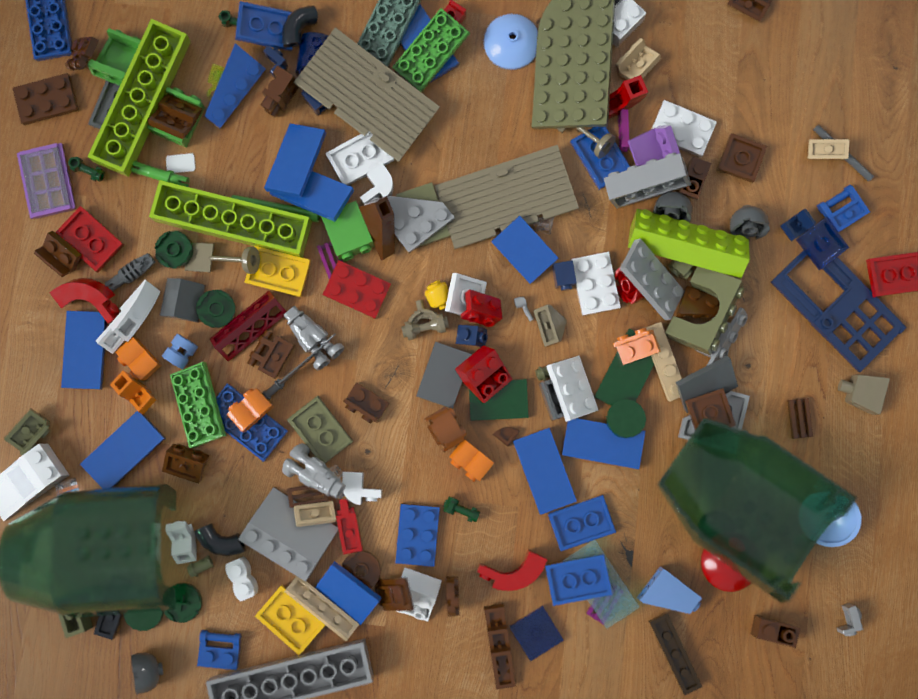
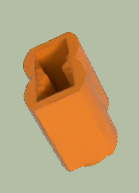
(138, 359)
(249, 410)
(471, 460)

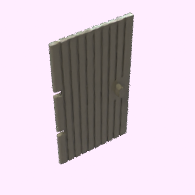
(366, 94)
(503, 192)

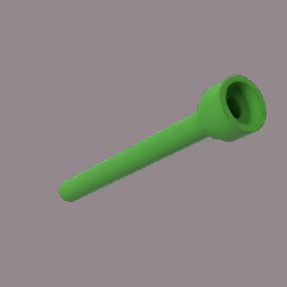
(293, 209)

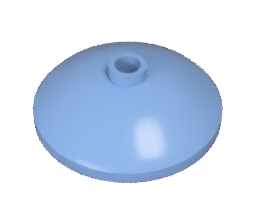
(510, 52)
(842, 529)

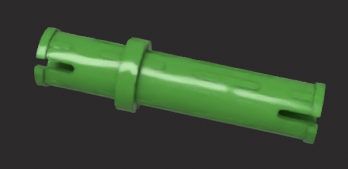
(159, 174)

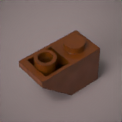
(697, 173)
(775, 631)

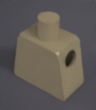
(865, 392)

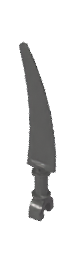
(279, 384)

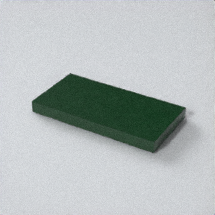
(624, 380)

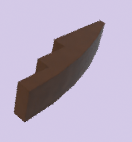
(499, 646)

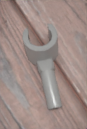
(521, 302)

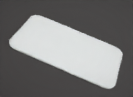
(180, 163)

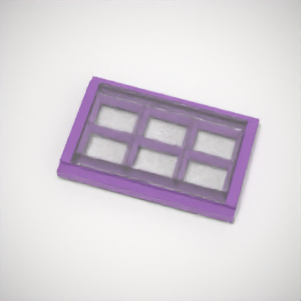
(46, 181)

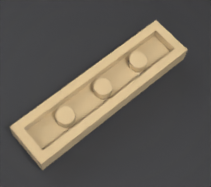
(665, 363)
(322, 608)

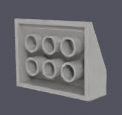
(275, 536)

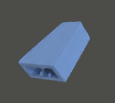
(669, 593)

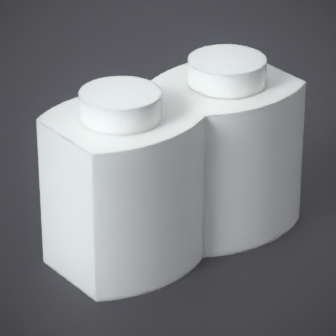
(243, 582)

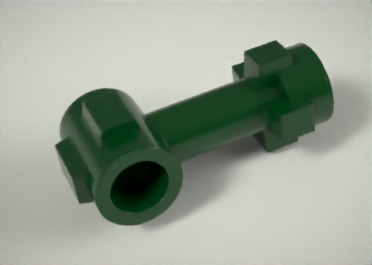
(226, 18)
(76, 164)
(451, 506)

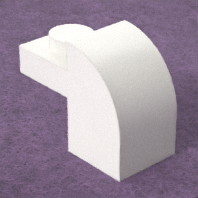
(382, 184)
(354, 488)
(183, 542)

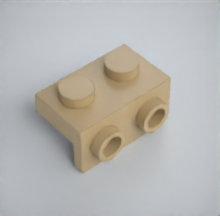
(637, 61)

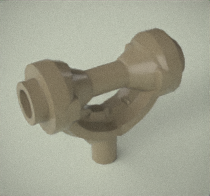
(437, 322)

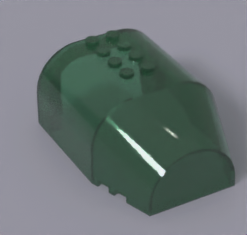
(751, 503)
(89, 553)

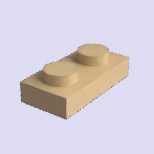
(828, 149)
(314, 514)

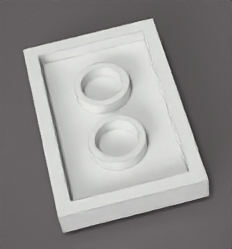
(689, 128)
(357, 158)
(595, 284)
(572, 388)

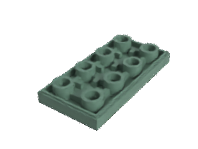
(387, 28)

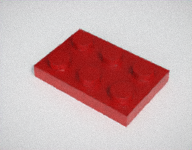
(90, 239)
(893, 274)
(356, 289)

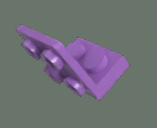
(653, 144)

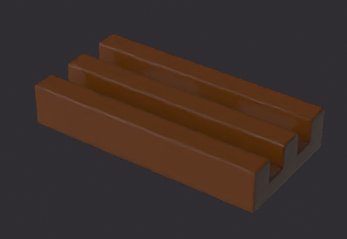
(809, 432)
(291, 498)

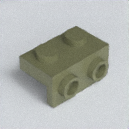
(28, 431)

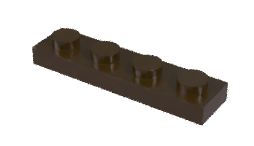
(675, 653)

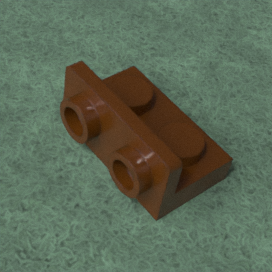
(58, 254)
(366, 403)
(185, 463)

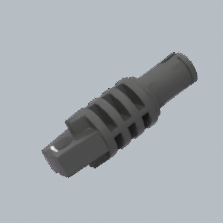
(131, 271)

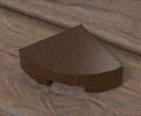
(506, 435)

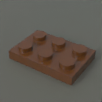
(45, 99)

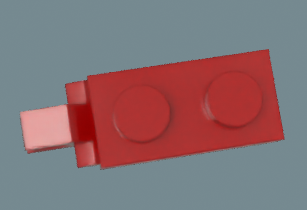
(348, 528)

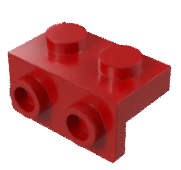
(482, 308)

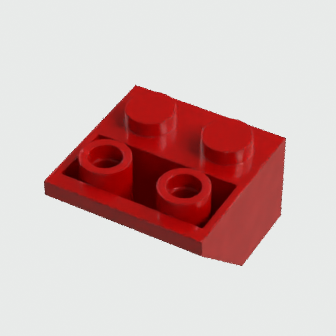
(484, 373)

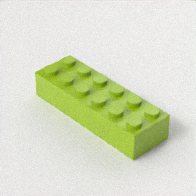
(691, 243)

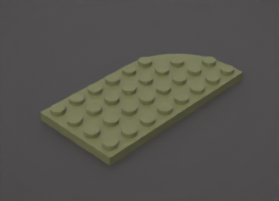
(573, 64)

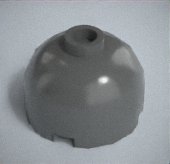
(674, 205)
(749, 222)
(145, 672)

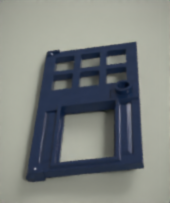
(836, 313)

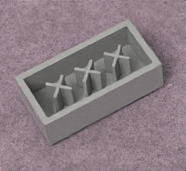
(647, 180)

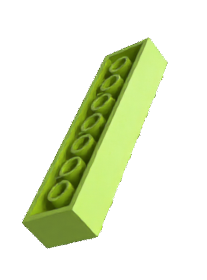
(138, 97)
(230, 218)

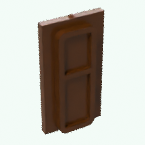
(394, 594)

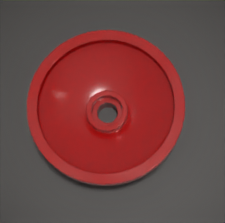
(721, 575)

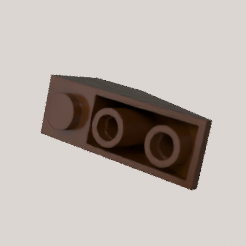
(380, 224)

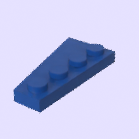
(235, 82)

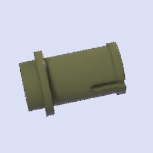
(542, 373)
(200, 566)

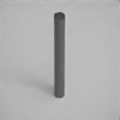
(851, 160)

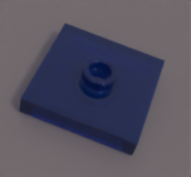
(822, 243)
(536, 633)

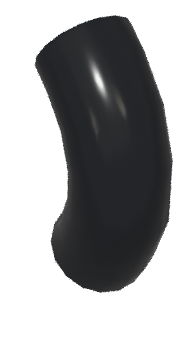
(295, 23)
(219, 544)

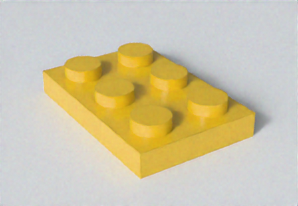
(280, 272)
(289, 621)

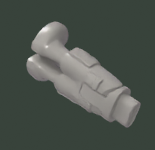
(310, 335)
(315, 474)

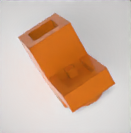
(133, 391)

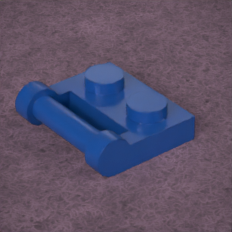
(847, 214)
(219, 656)

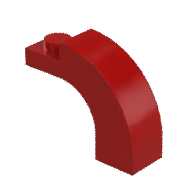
(627, 95)
(88, 290)
(517, 579)

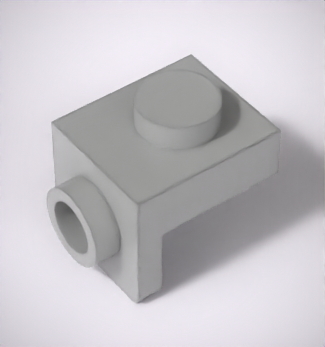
(852, 616)

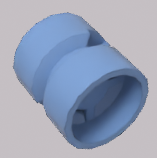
(176, 357)

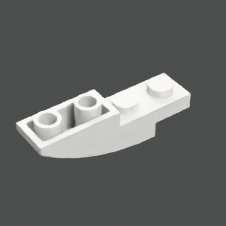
(130, 318)

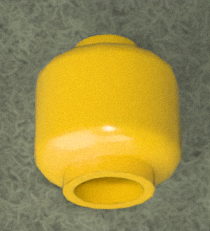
(437, 294)

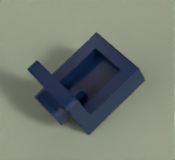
(275, 57)
(798, 224)
(471, 335)

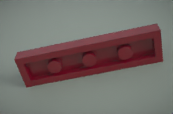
(242, 323)

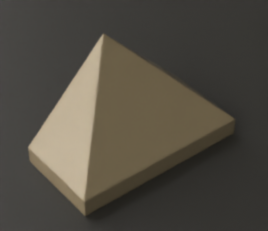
(550, 324)

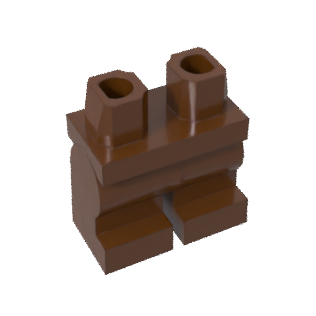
(279, 92)

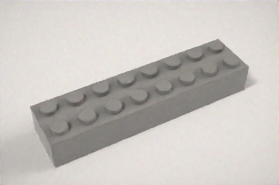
(298, 675)

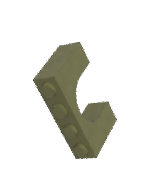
(705, 336)

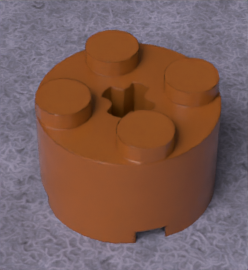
(445, 428)

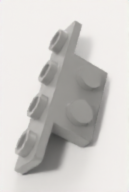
(728, 337)

